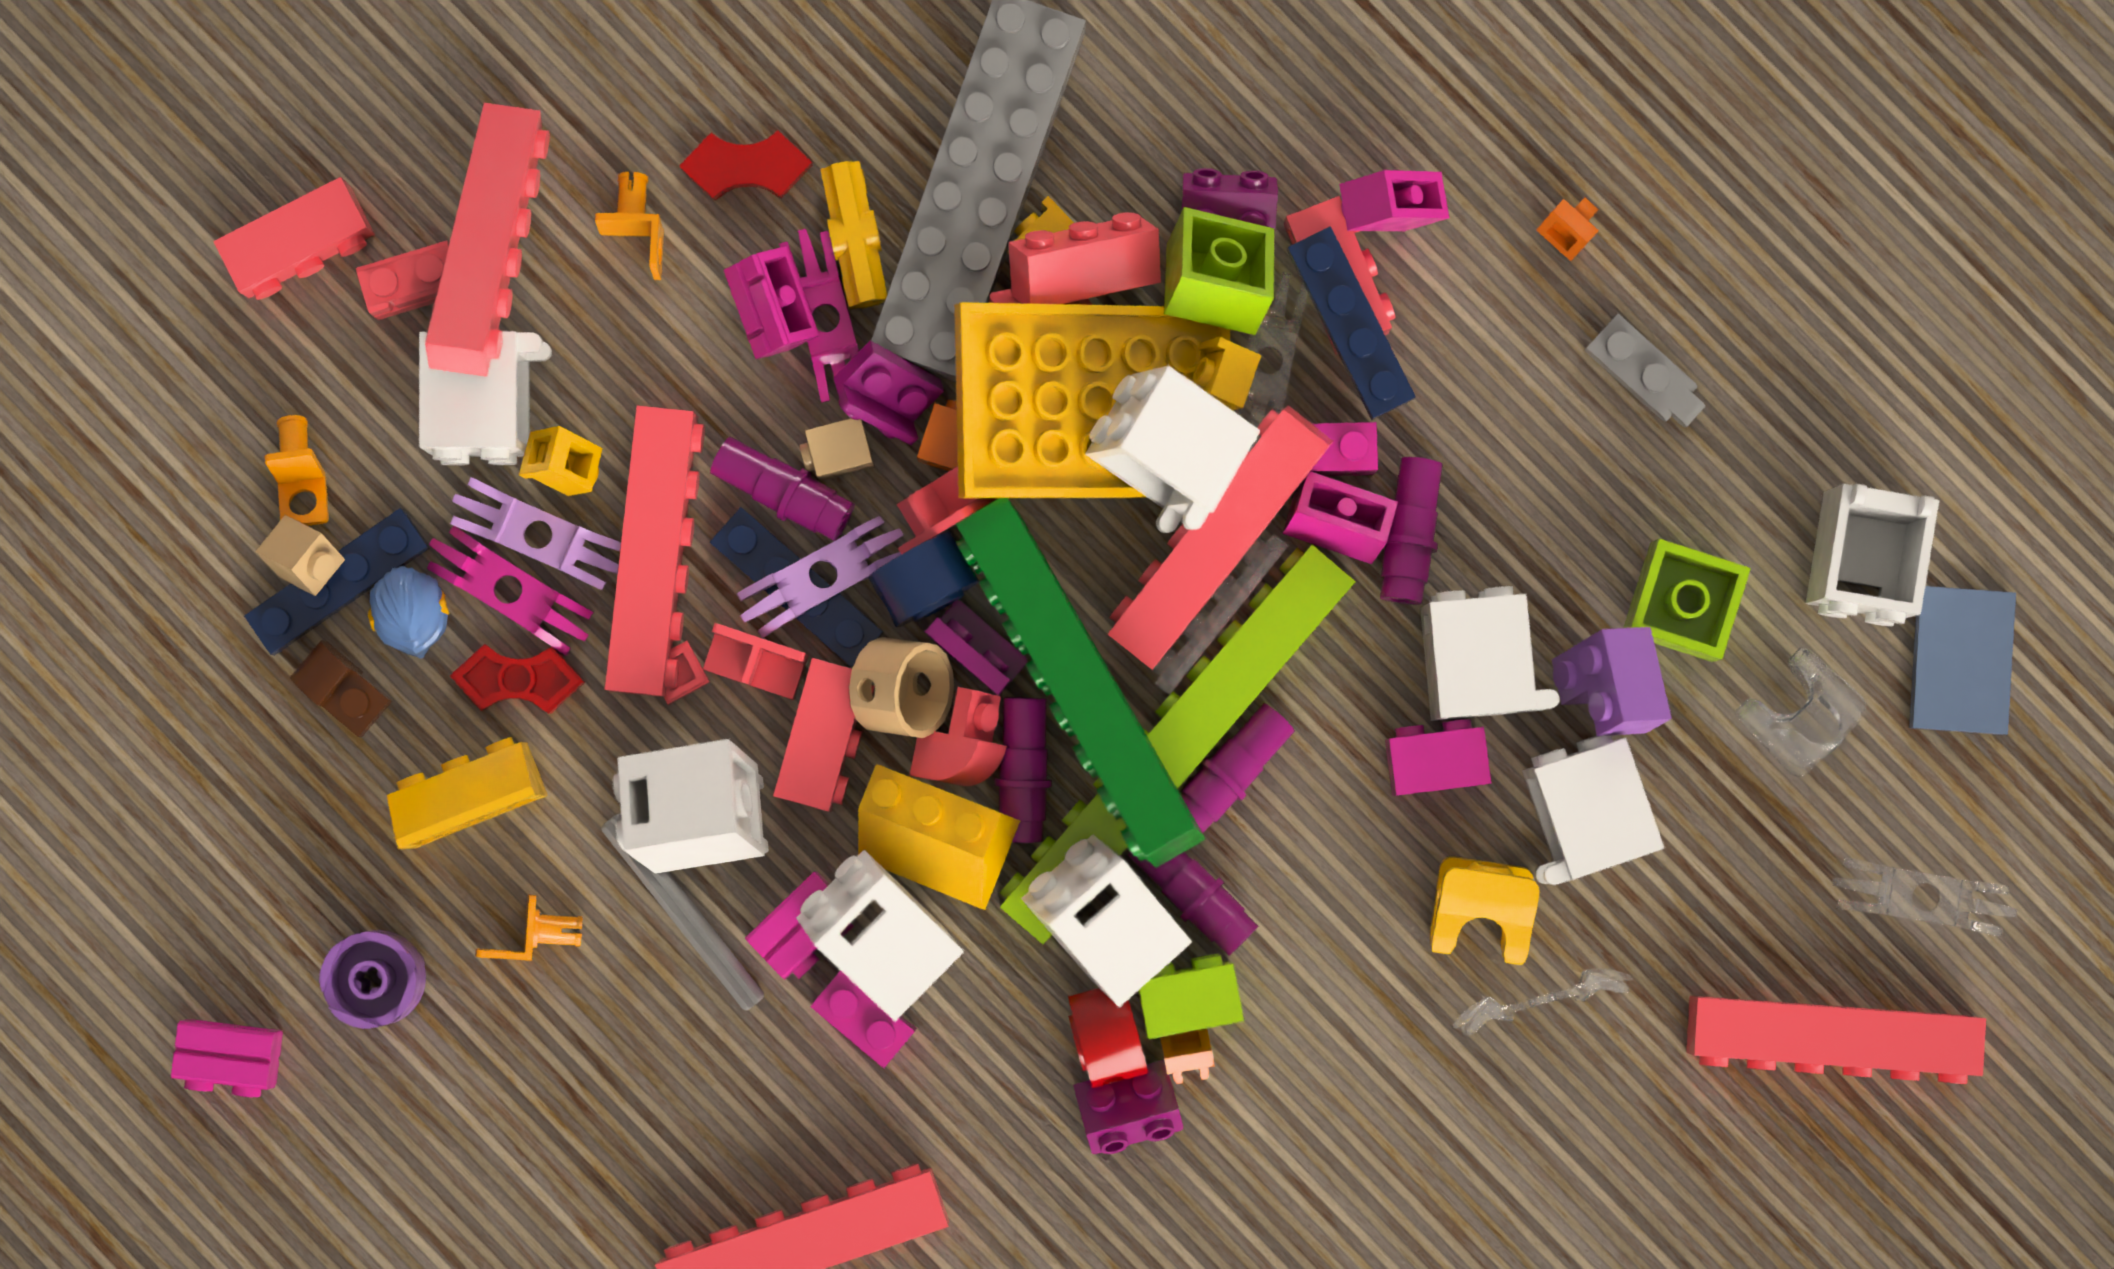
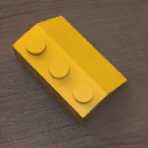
(464, 794)
(933, 836)

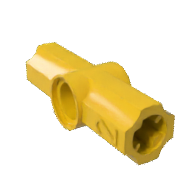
(854, 234)

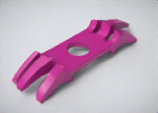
(820, 290)
(530, 608)

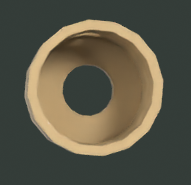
(897, 702)

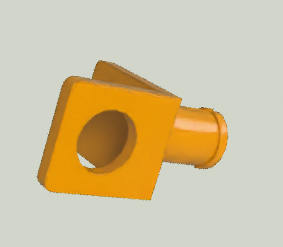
(632, 220)
(298, 471)
(539, 929)

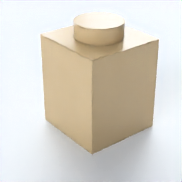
(837, 449)
(300, 555)

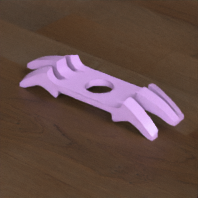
(510, 527)
(795, 583)

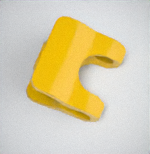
(1484, 890)

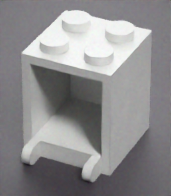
(476, 413)
(1171, 444)
(1872, 542)
(1480, 655)
(690, 806)
(1590, 809)
(1121, 942)
(896, 952)

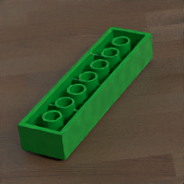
(1080, 681)

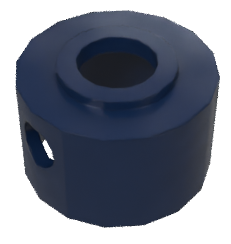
(923, 580)

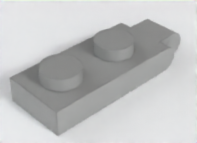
(1645, 372)

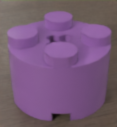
(348, 991)

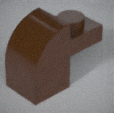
(340, 688)

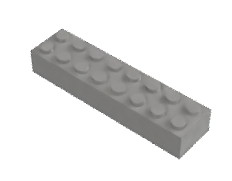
(979, 179)

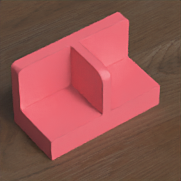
(937, 508)
(755, 661)

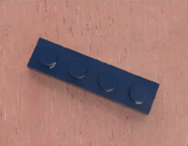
(1351, 323)
(762, 554)
(367, 559)

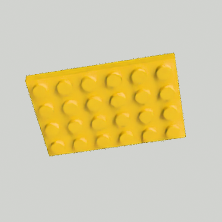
(1040, 382)

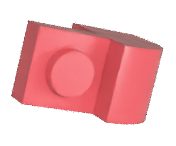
(967, 751)

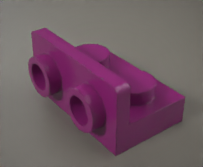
(886, 391)
(977, 647)

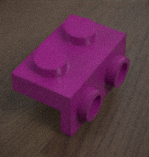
(1243, 197)
(1129, 1110)

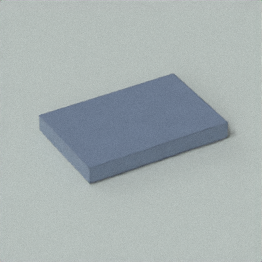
(1963, 661)

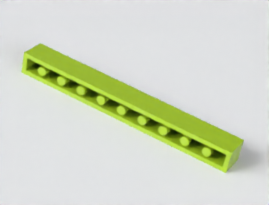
(1208, 707)

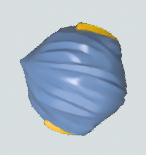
(408, 611)

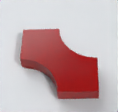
(726, 166)
(539, 679)

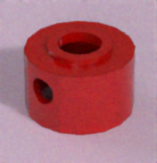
(1105, 1038)

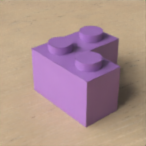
(1618, 678)

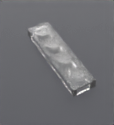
(1204, 628)

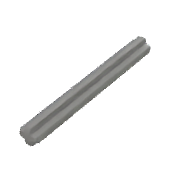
(693, 926)

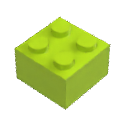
(1219, 271)
(1687, 599)
(1191, 997)

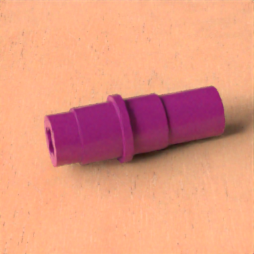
(783, 488)
(1412, 532)
(1024, 766)
(1235, 766)
(1202, 900)

